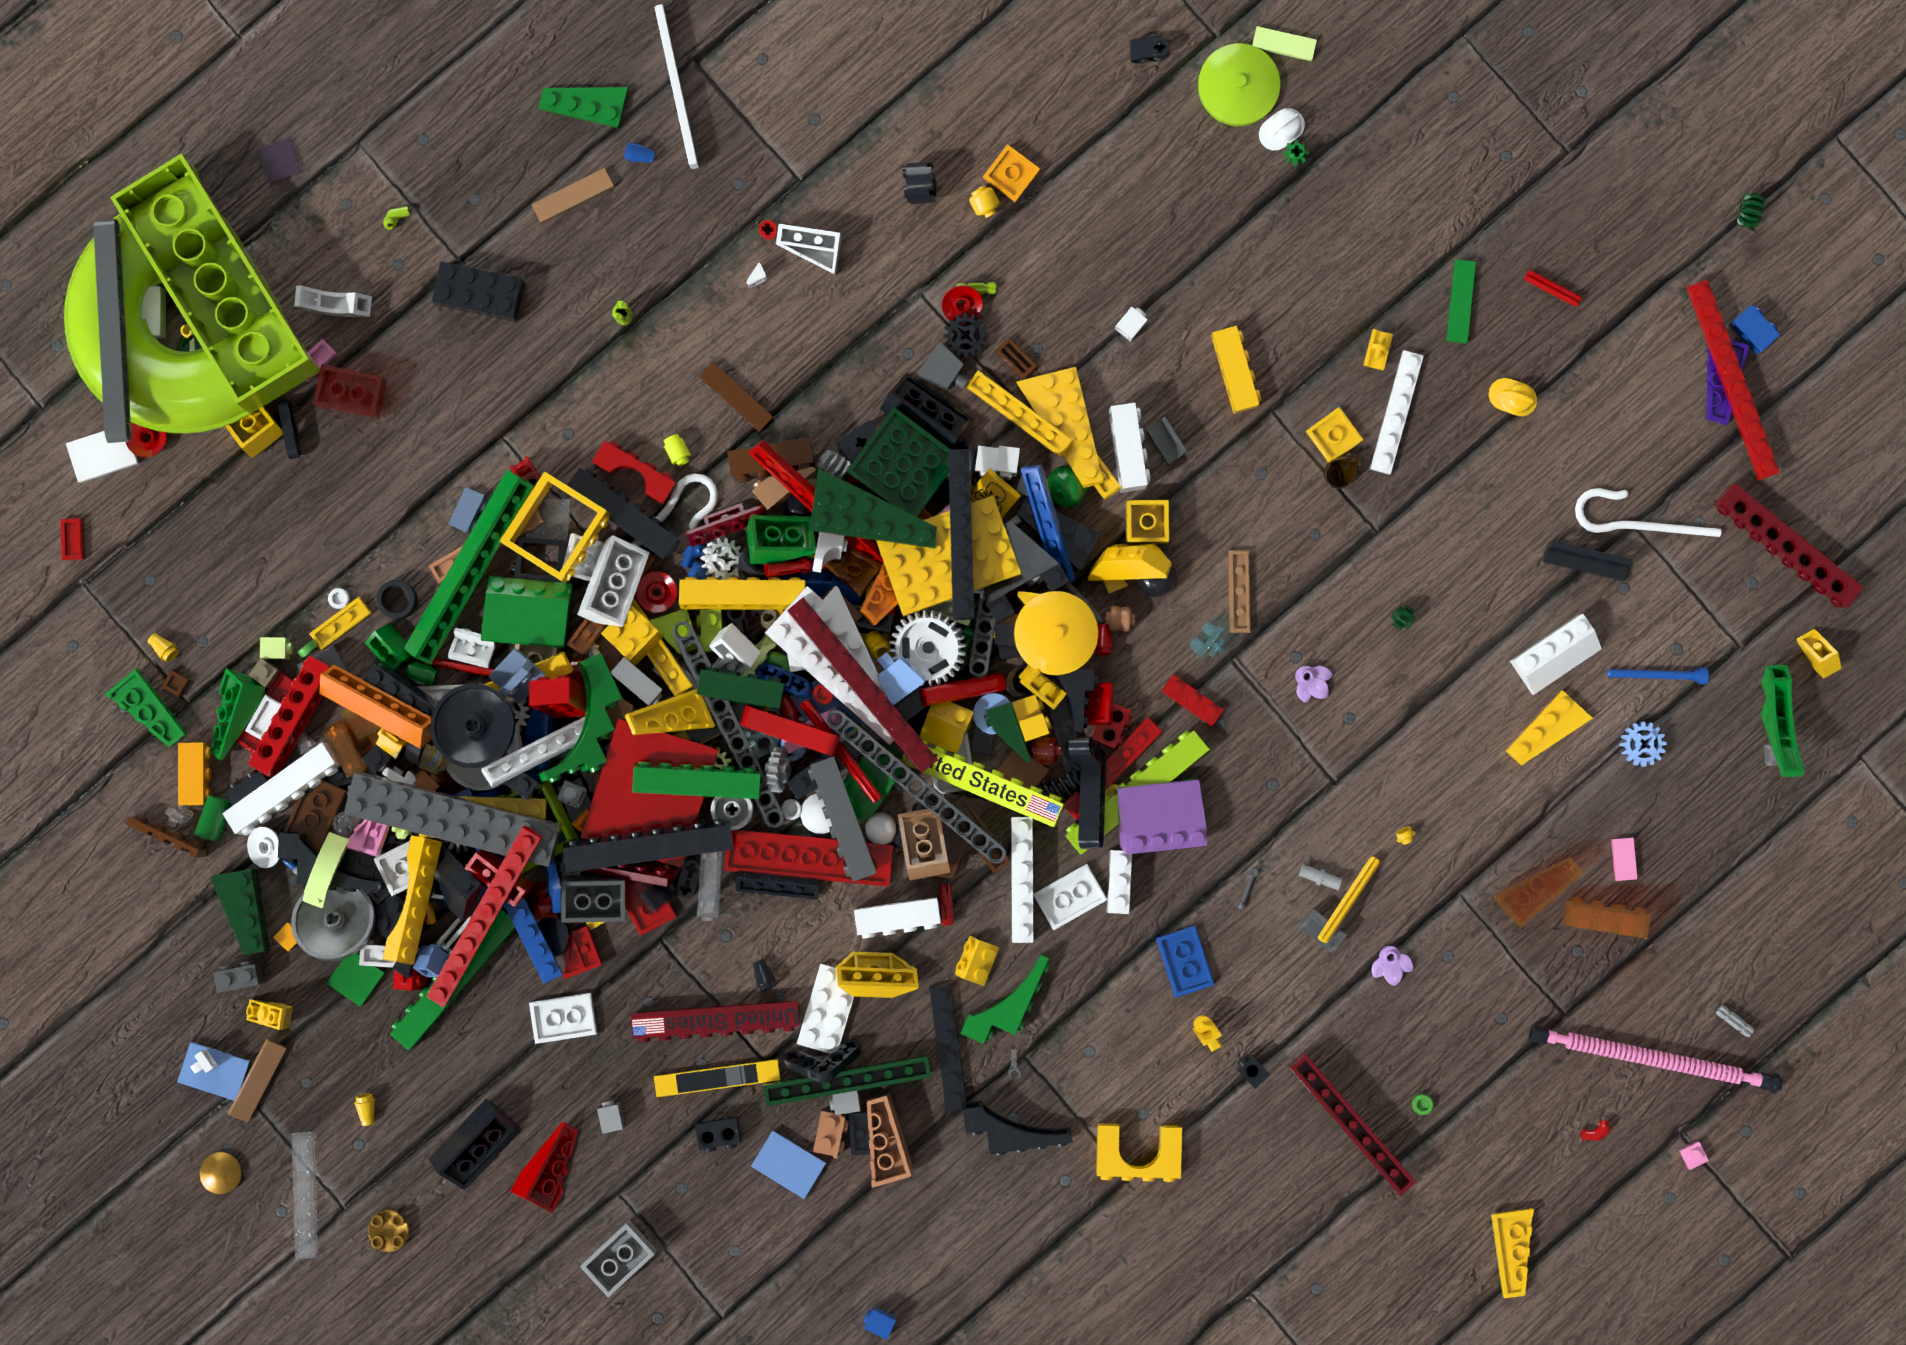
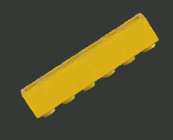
(739, 594)

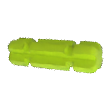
(982, 288)

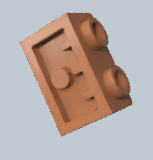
(830, 1133)

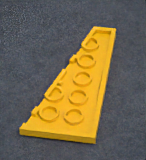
(1061, 402)

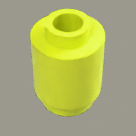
(677, 450)

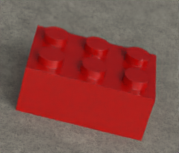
(558, 697)

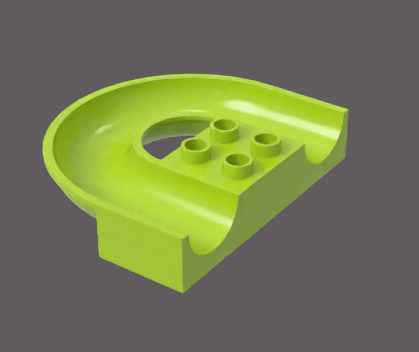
(183, 240)

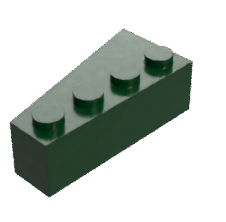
(742, 689)
(244, 908)

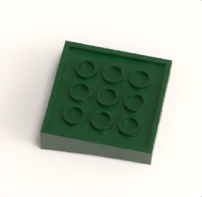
(900, 464)

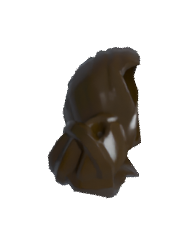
(1342, 470)

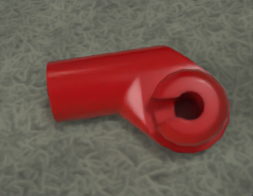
(1597, 1134)

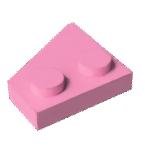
(368, 838)

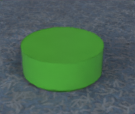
(307, 648)
(1422, 1104)

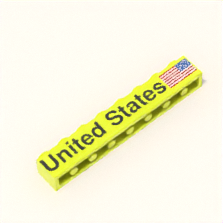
(993, 786)

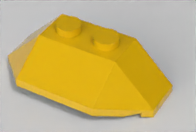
(1131, 562)
(876, 975)

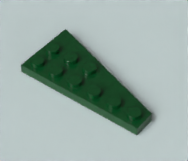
(852, 512)

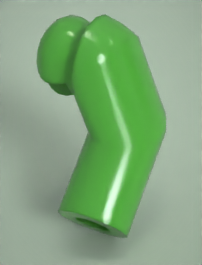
(778, 659)

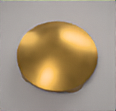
(220, 1173)
(388, 1231)

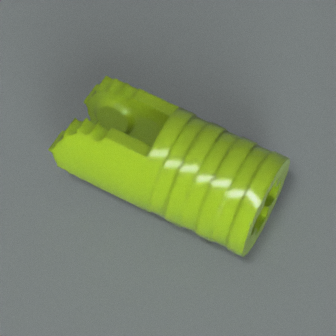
(620, 306)

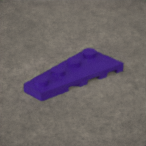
(1717, 404)

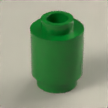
(422, 673)

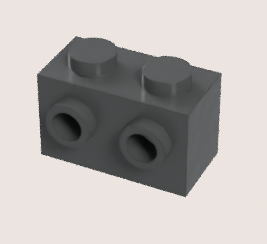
(236, 978)

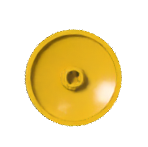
(1056, 633)

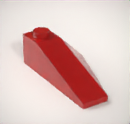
(544, 1174)

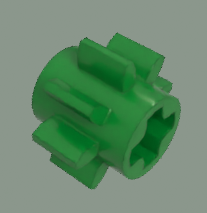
(1291, 156)

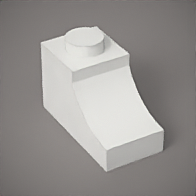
(828, 548)

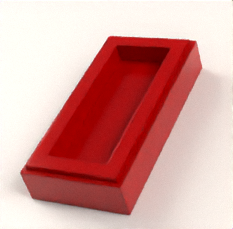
(72, 539)

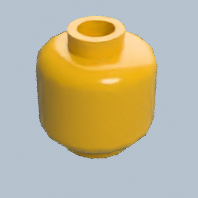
(984, 201)

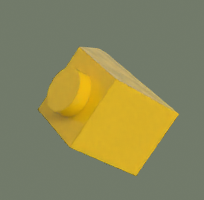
(1819, 653)

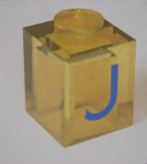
(433, 760)

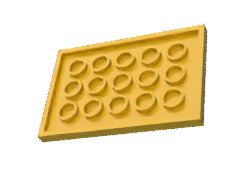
(924, 575)

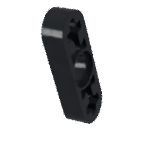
(289, 429)

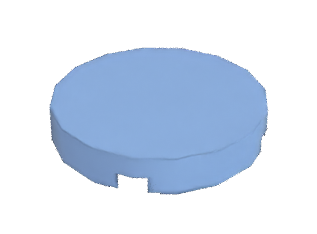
(984, 703)

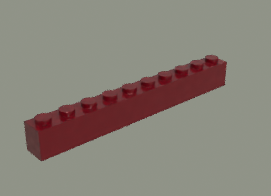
(862, 685)

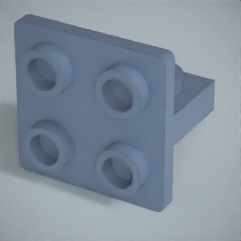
(468, 510)
(514, 675)

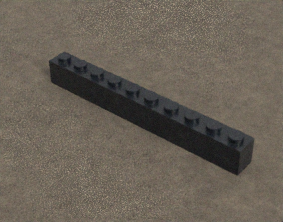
(388, 680)

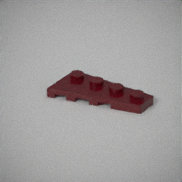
(648, 872)

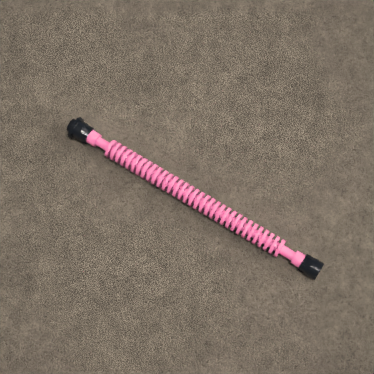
(1659, 1059)

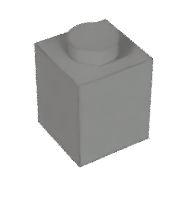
(845, 1102)
(610, 1117)

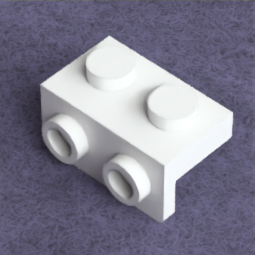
(470, 649)

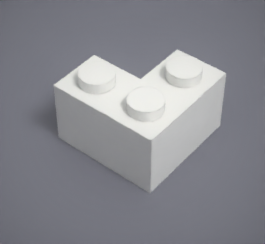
(1001, 460)
(734, 650)

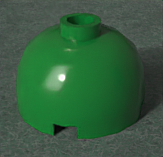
(1065, 487)

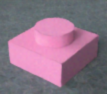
(1693, 1155)

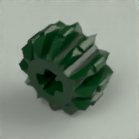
(1750, 209)

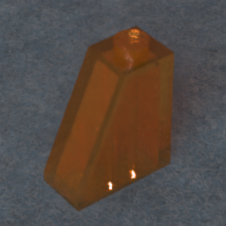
(345, 747)

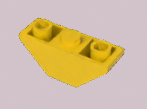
(269, 1014)

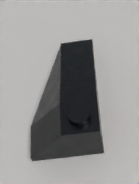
(458, 886)

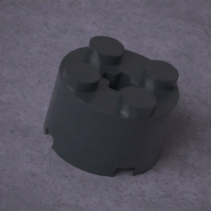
(920, 182)

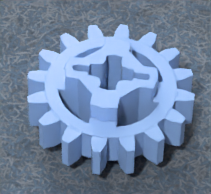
(1649, 737)

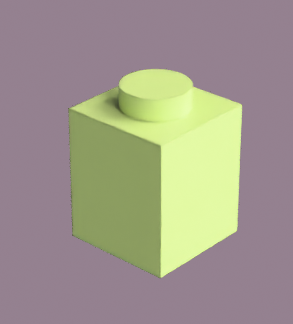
(275, 648)

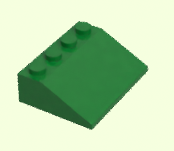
(527, 612)

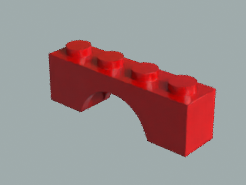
(613, 459)

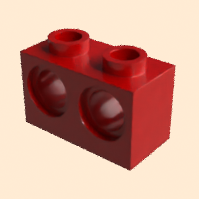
(1116, 727)

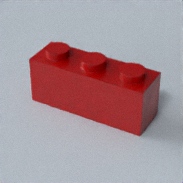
(485, 866)

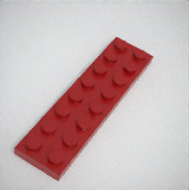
(801, 857)

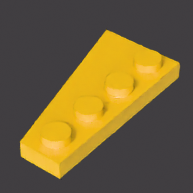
(674, 714)
(1512, 1241)

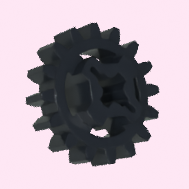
(959, 342)

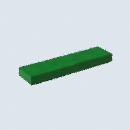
(1460, 301)

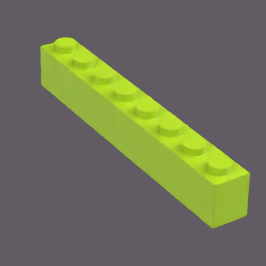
(1159, 770)

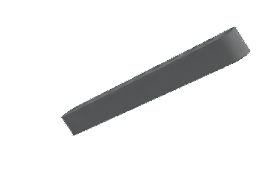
(112, 331)
(719, 717)
(920, 795)

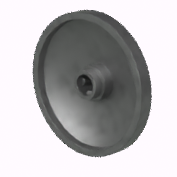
(337, 928)

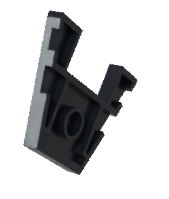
(386, 919)

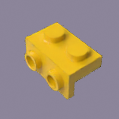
(976, 961)

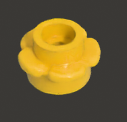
(1405, 835)

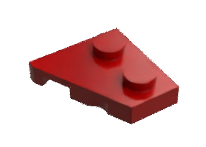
(581, 954)

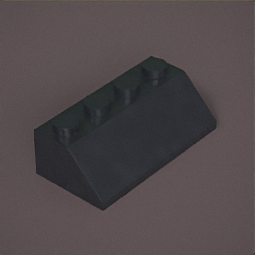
(928, 410)
(474, 1144)

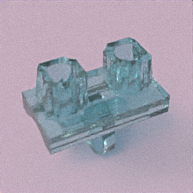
(1201, 648)

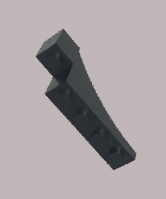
(296, 846)
(1009, 1135)

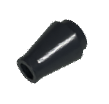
(763, 976)

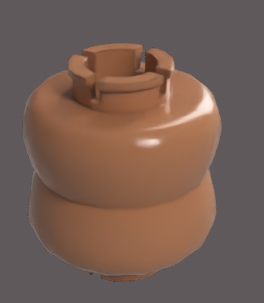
(1120, 618)

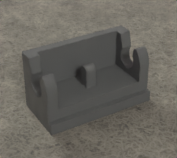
(1313, 925)

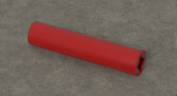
(962, 689)

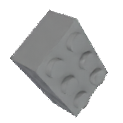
(618, 1258)

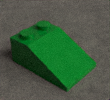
(779, 538)

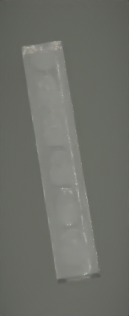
(304, 1195)

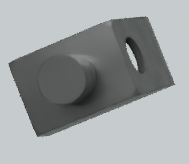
(943, 369)

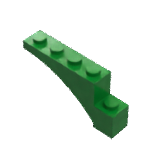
(1778, 719)
(1010, 1011)

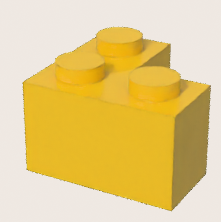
(1030, 719)

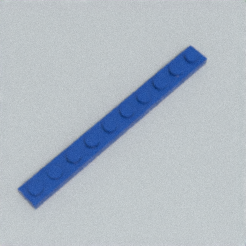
(530, 932)

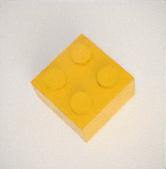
(1147, 521)
(634, 637)

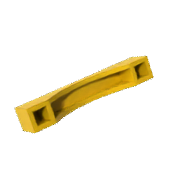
(422, 864)

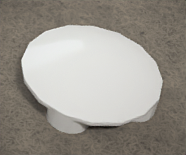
(813, 816)

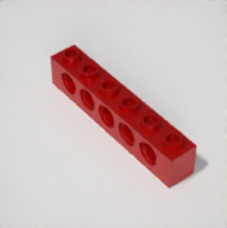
(291, 728)

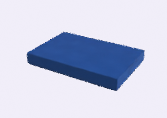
(1185, 961)

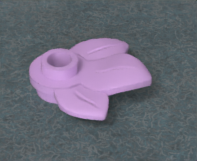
(1315, 684)
(1392, 968)

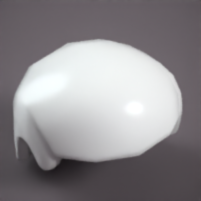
(880, 828)

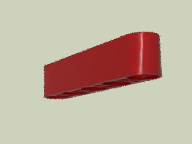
(790, 730)

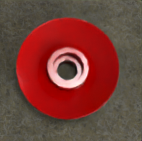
(972, 305)
(144, 449)
(649, 584)

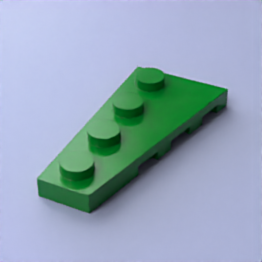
(146, 706)

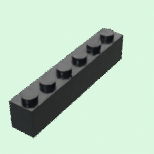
(626, 516)

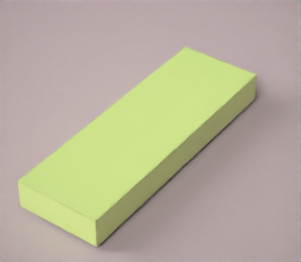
(1284, 43)

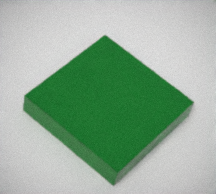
(355, 980)

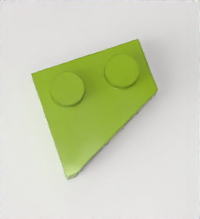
(666, 623)

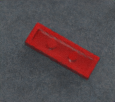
(1192, 700)

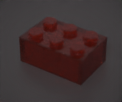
(350, 392)

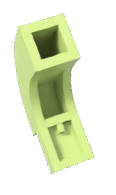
(325, 869)

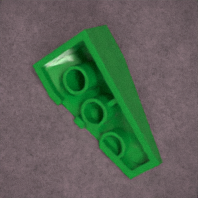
(239, 702)

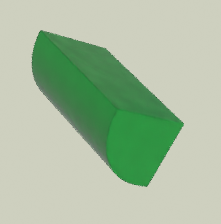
(389, 646)
(212, 821)

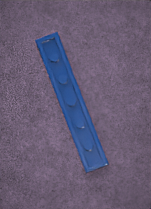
(1046, 517)

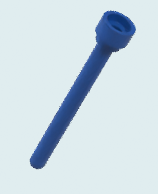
(1698, 675)

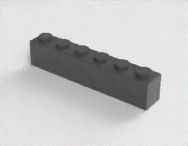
(842, 817)

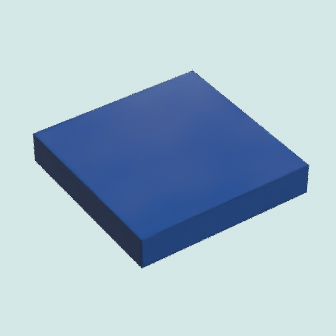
(554, 887)

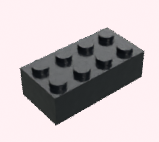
(478, 291)

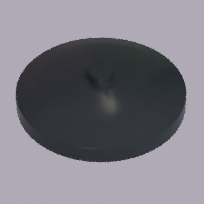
(472, 726)

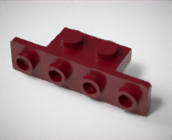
(723, 523)

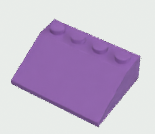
(1161, 817)

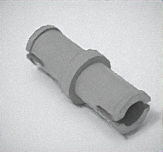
(1320, 877)

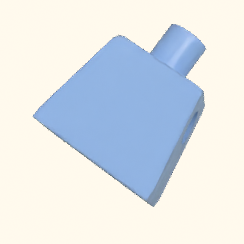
(898, 677)

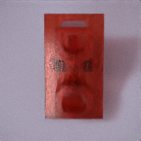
(541, 901)

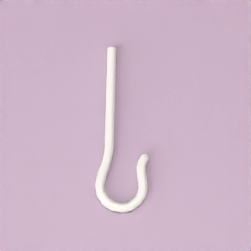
(676, 494)
(1632, 524)

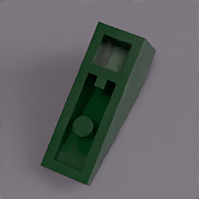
(1006, 727)

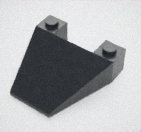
(1032, 563)

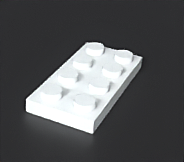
(825, 1013)

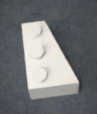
(811, 244)

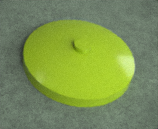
(1238, 84)

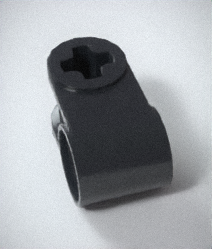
(1146, 50)

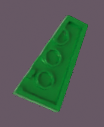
(588, 104)

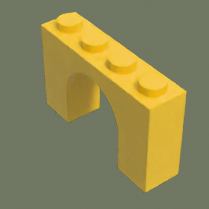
(1165, 1165)

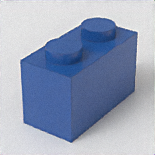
(1754, 329)

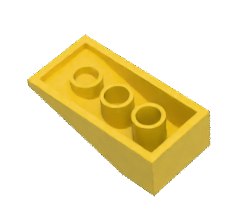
(255, 431)

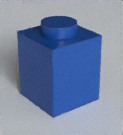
(879, 1322)

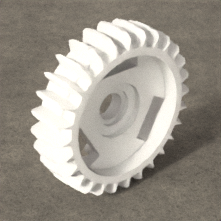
(944, 647)

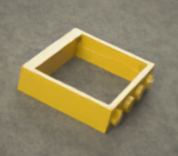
(529, 508)

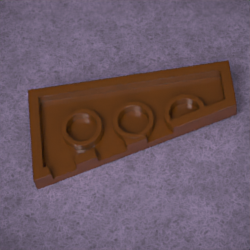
(141, 824)

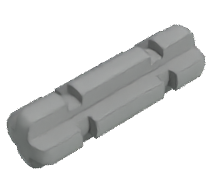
(1735, 1021)

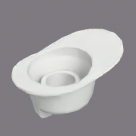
(1281, 129)

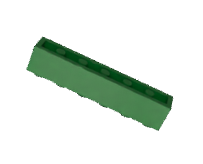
(696, 781)

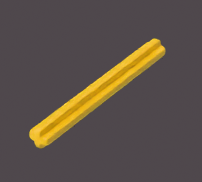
(1349, 899)

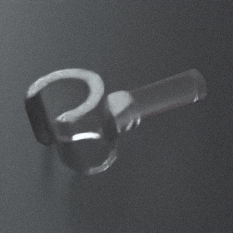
(1013, 1064)

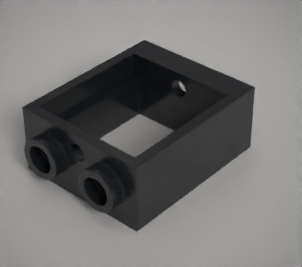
(518, 565)

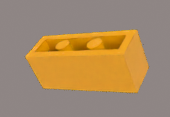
(193, 773)

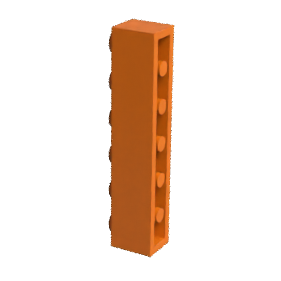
(376, 706)

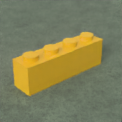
(1235, 369)

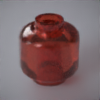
(1046, 750)

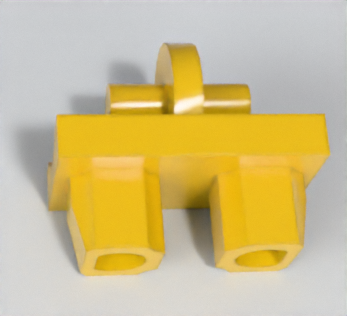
(1378, 349)
(1207, 1032)

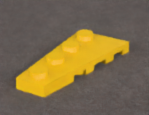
(1551, 725)

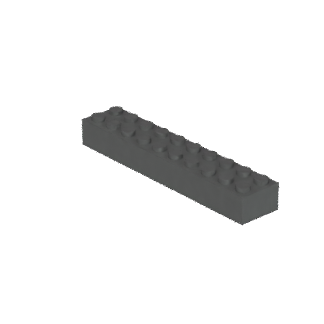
(447, 816)

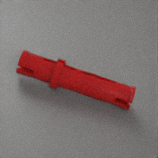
(789, 567)

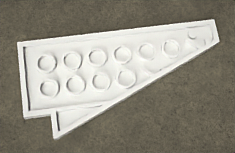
(839, 620)

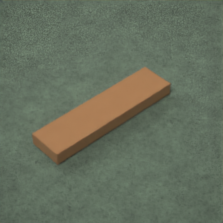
(572, 195)
(1239, 591)
(257, 1080)

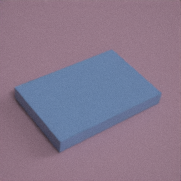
(222, 1081)
(788, 1164)

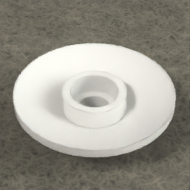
(263, 847)

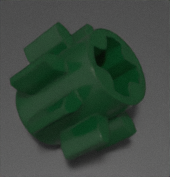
(1403, 617)

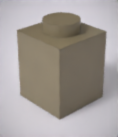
(265, 672)

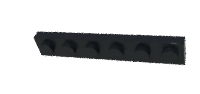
(947, 1047)

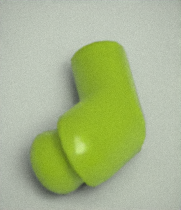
(393, 216)

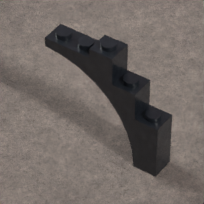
(1072, 683)

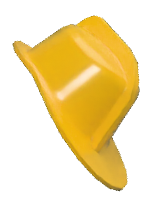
(1512, 397)

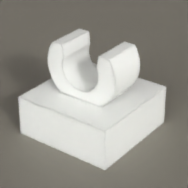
(204, 1062)

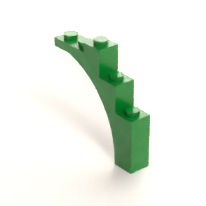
(600, 693)

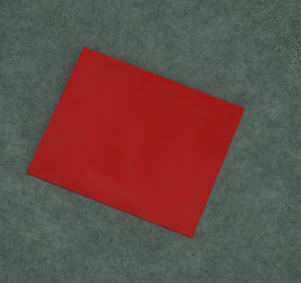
(621, 810)

